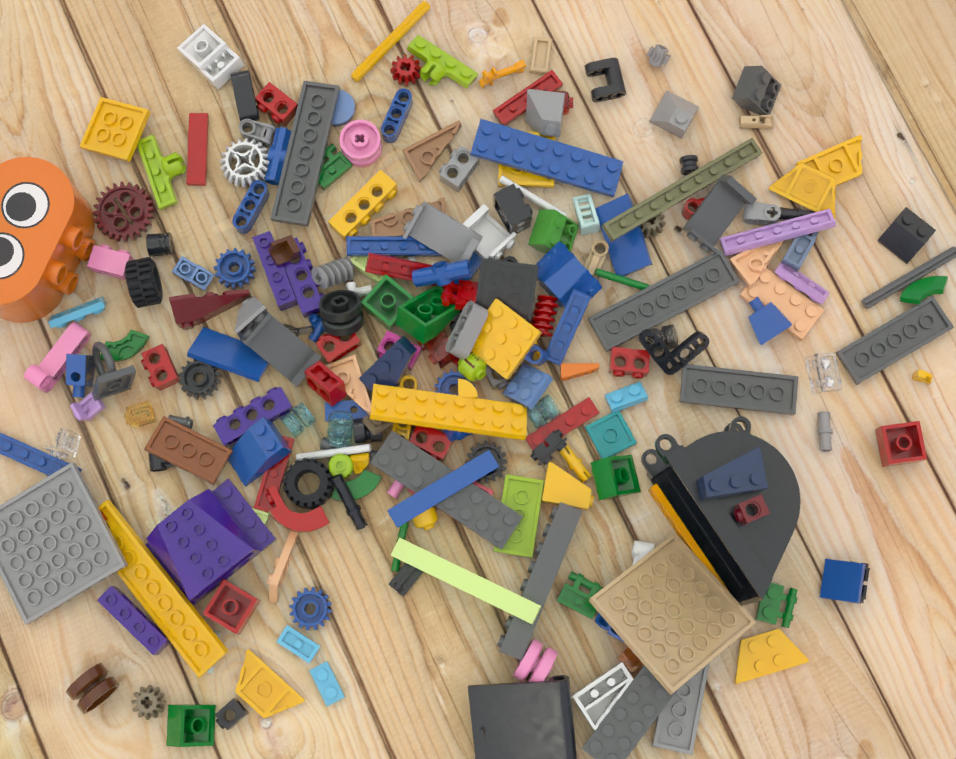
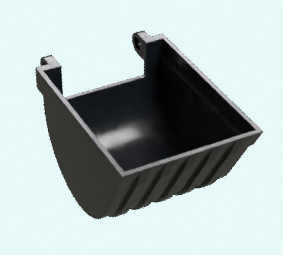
(739, 554)

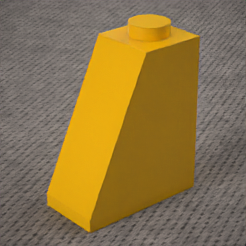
(564, 488)

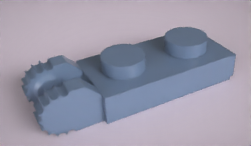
(799, 250)

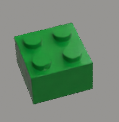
(384, 301)

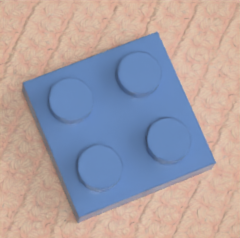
(527, 386)

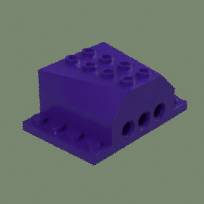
(208, 540)

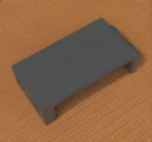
(717, 212)
(280, 347)

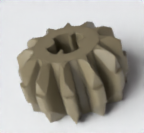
(655, 228)
(144, 708)

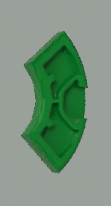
(923, 288)
(127, 347)
(361, 485)

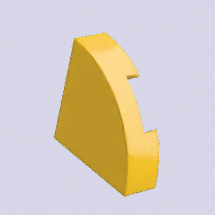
(922, 376)
(466, 389)
(360, 461)

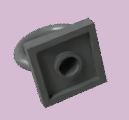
(114, 380)

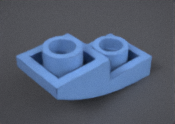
(193, 273)

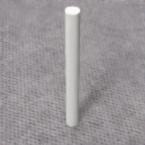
(530, 196)
(331, 452)

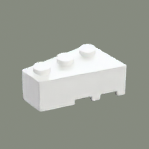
(602, 693)

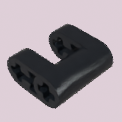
(615, 84)

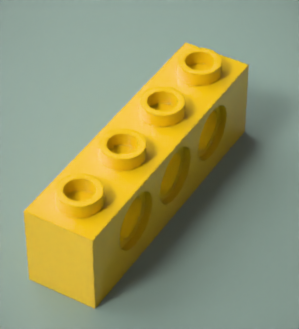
(378, 182)

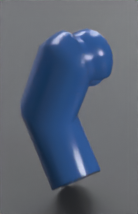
(317, 323)

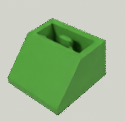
(550, 229)

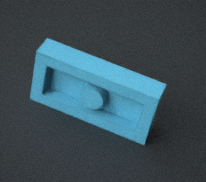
(626, 397)
(298, 644)
(327, 683)

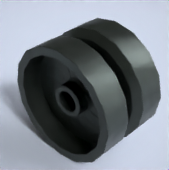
(341, 312)

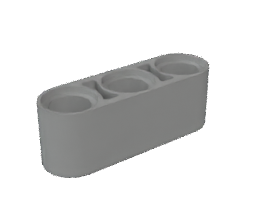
(466, 330)

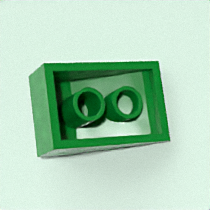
(425, 315)

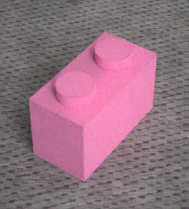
(109, 262)

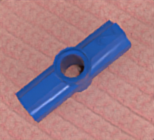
(277, 155)
(441, 273)

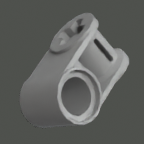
(261, 131)
(759, 214)

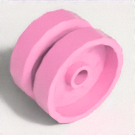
(361, 143)
(538, 665)

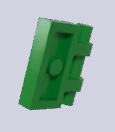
(333, 168)
(576, 599)
(769, 607)

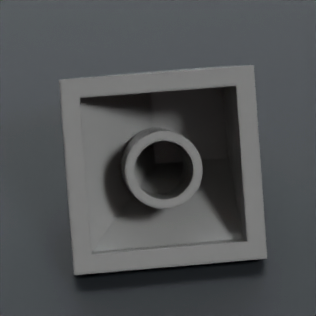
(545, 111)
(674, 114)
(247, 314)

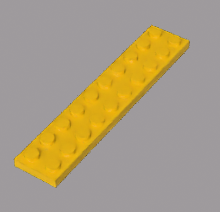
(163, 598)

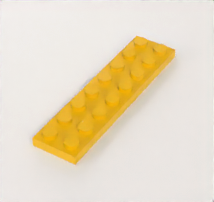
(448, 412)

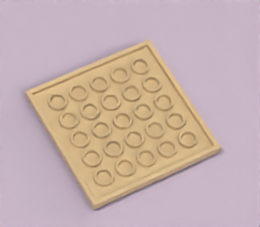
(672, 613)

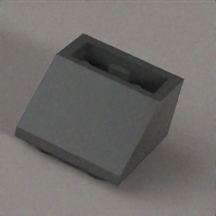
(756, 90)

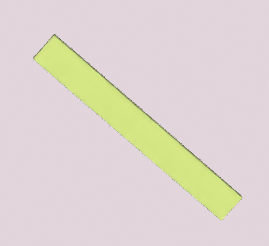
(466, 581)

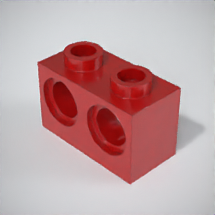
(279, 102)
(341, 348)
(629, 356)
(164, 365)
(325, 383)
(433, 437)

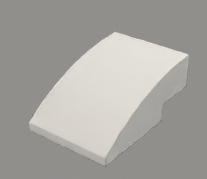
(211, 56)

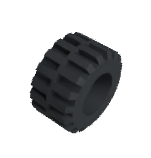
(143, 282)
(296, 472)

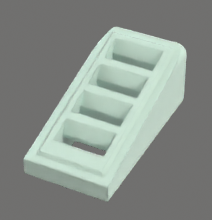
(589, 225)

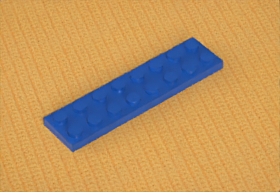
(546, 158)

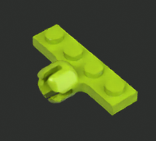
(440, 64)
(160, 170)

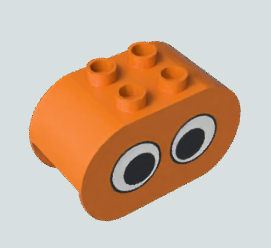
(42, 237)

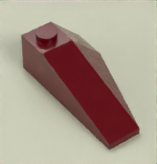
(194, 310)

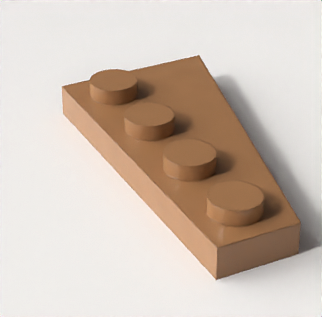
(394, 223)

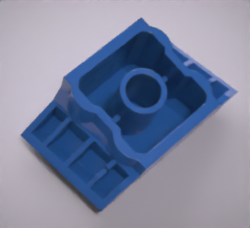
(562, 272)

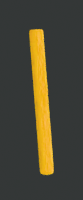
(390, 41)

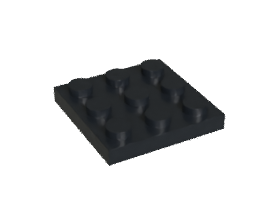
(510, 283)

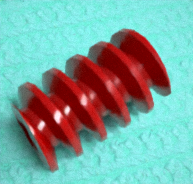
(543, 314)

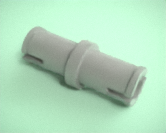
(824, 431)

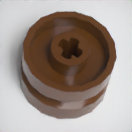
(92, 688)

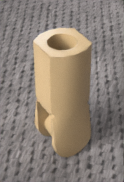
(753, 121)

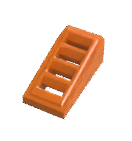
(574, 370)

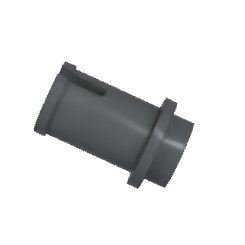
(187, 422)

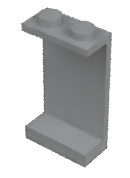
(442, 233)

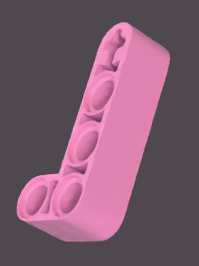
(54, 364)

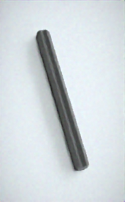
(909, 278)

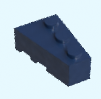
(391, 365)
(735, 478)

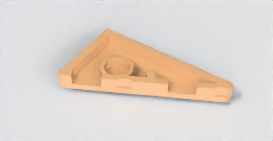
(753, 262)
(350, 372)
(281, 566)

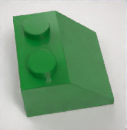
(615, 477)
(190, 725)

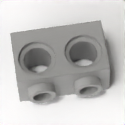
(462, 170)

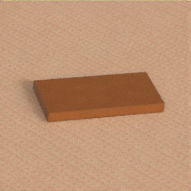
(188, 450)

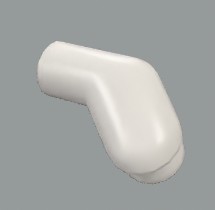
(361, 291)

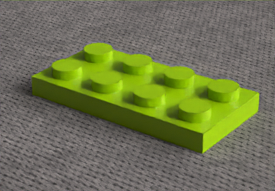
(523, 497)

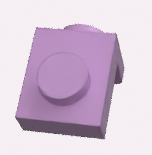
(87, 408)

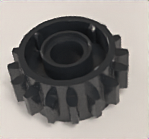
(203, 388)
(498, 456)

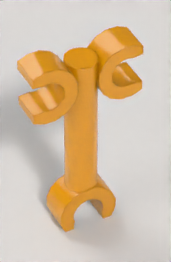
(488, 77)

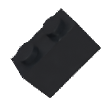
(906, 235)

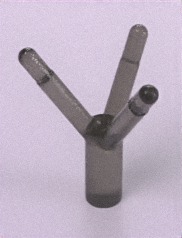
(300, 331)

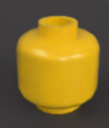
(426, 519)

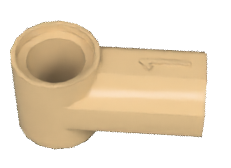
(595, 259)

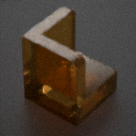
(629, 660)

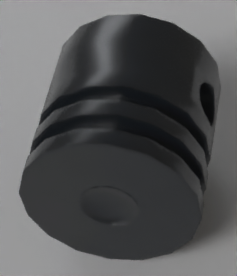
(159, 244)

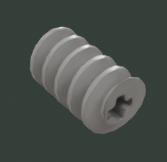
(333, 273)

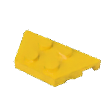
(839, 161)
(808, 188)
(766, 655)
(265, 688)

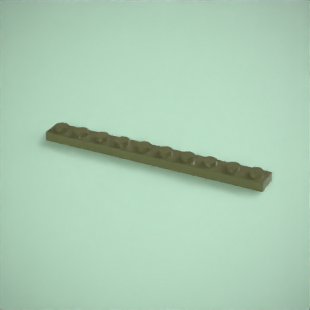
(681, 190)

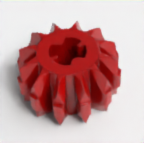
(412, 67)

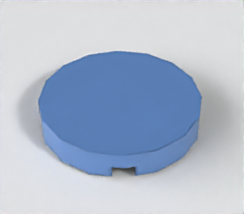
(345, 109)

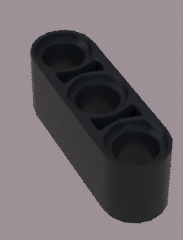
(244, 95)

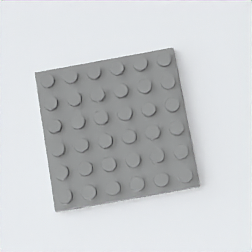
(54, 544)

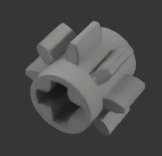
(658, 55)

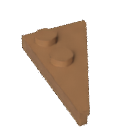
(426, 152)

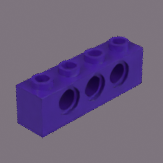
(276, 275)
(307, 305)
(281, 407)
(134, 620)

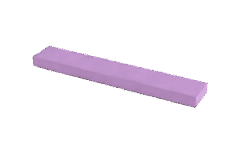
(777, 232)

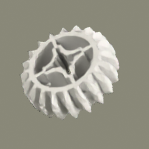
(235, 152)

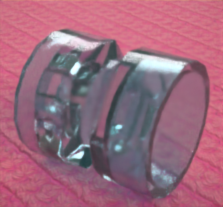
(543, 411)
(291, 419)
(340, 429)

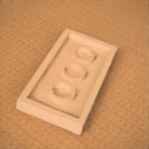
(792, 303)

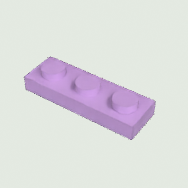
(802, 283)

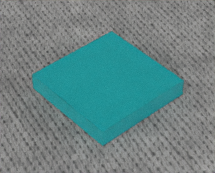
(610, 435)

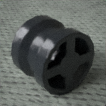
(689, 164)

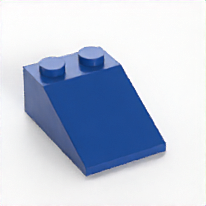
(258, 451)

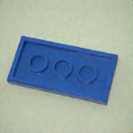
(629, 251)
(227, 354)

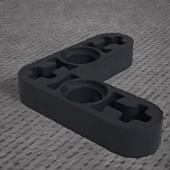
(668, 356)

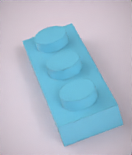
(77, 313)

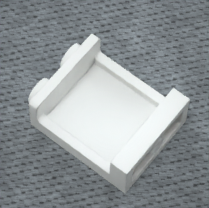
(495, 237)

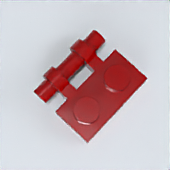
(465, 290)

